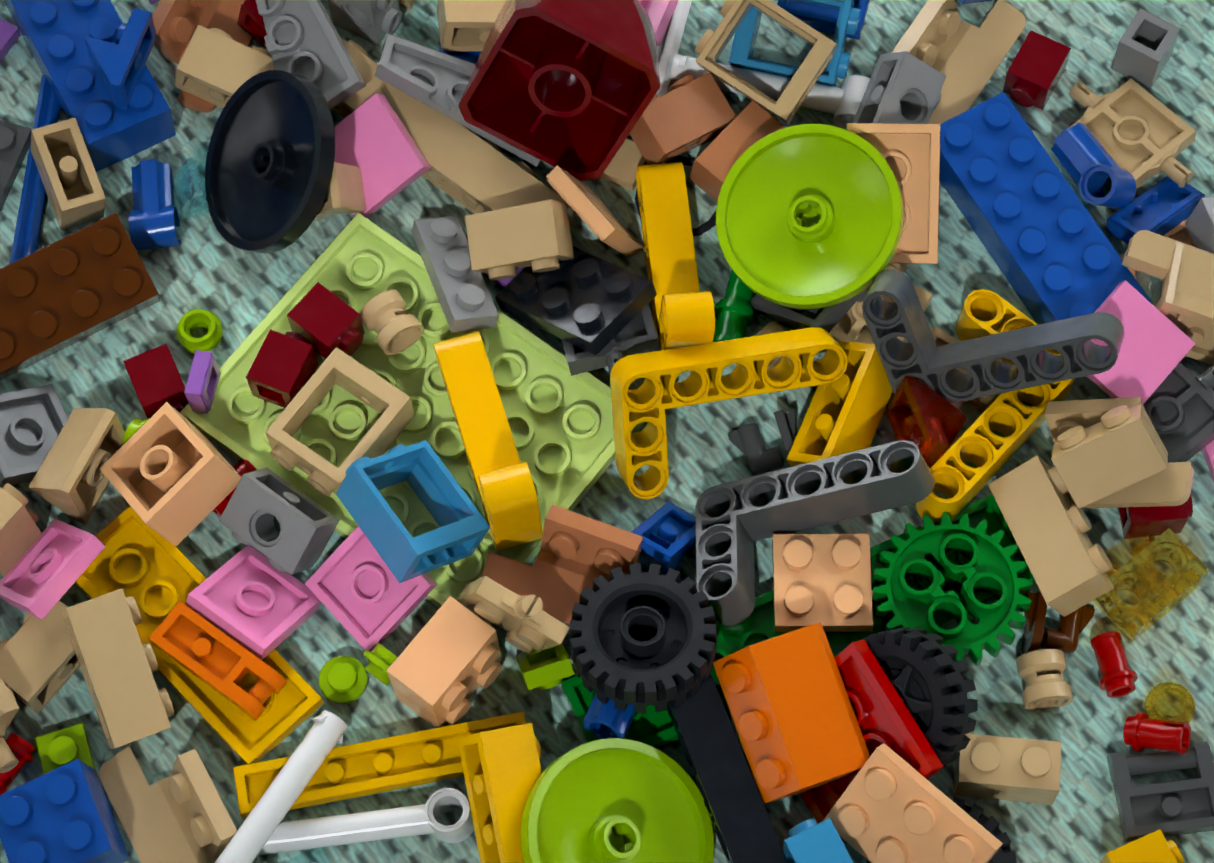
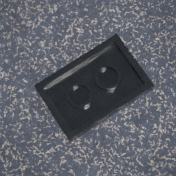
(580, 301)

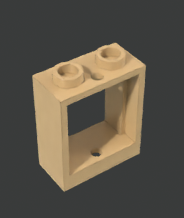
(803, 81)
(361, 382)

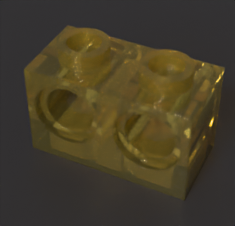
(1155, 590)

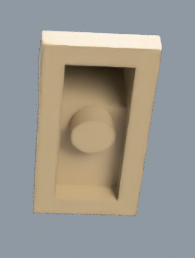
(344, 192)

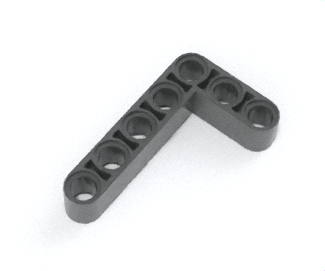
(982, 355)
(790, 501)

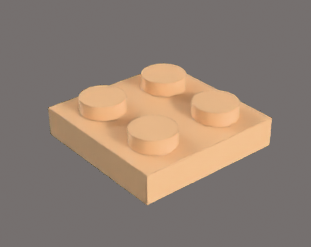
(822, 581)

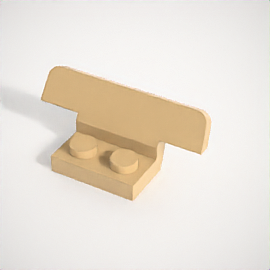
(961, 50)
(1186, 286)
(1165, 488)
(172, 818)

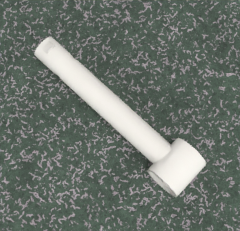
(841, 101)
(284, 789)
(374, 825)

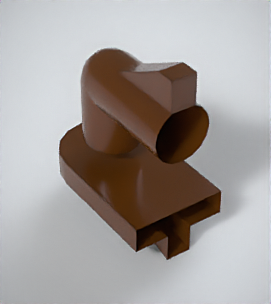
(1064, 638)

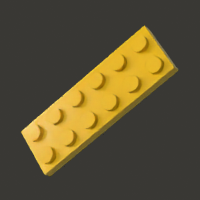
(158, 579)

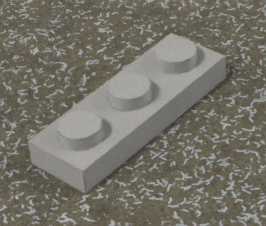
(448, 264)

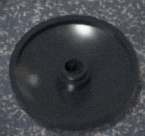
(269, 161)

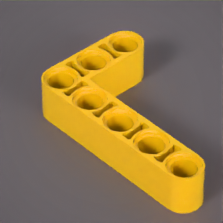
(679, 309)
(705, 386)
(1004, 415)
(499, 475)

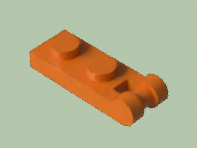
(216, 659)

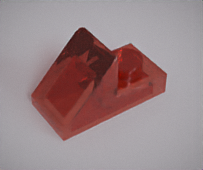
(924, 419)

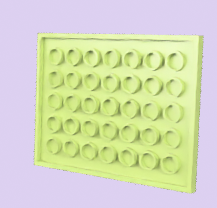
(555, 418)

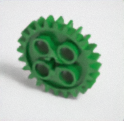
(988, 568)

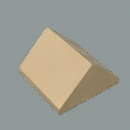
(71, 470)

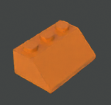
(792, 713)

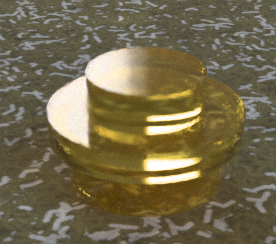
(1170, 703)

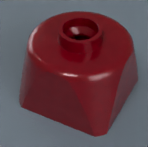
(565, 80)

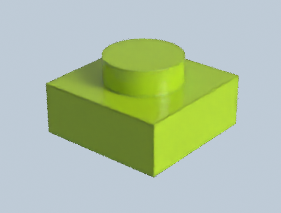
(544, 667)
(64, 747)

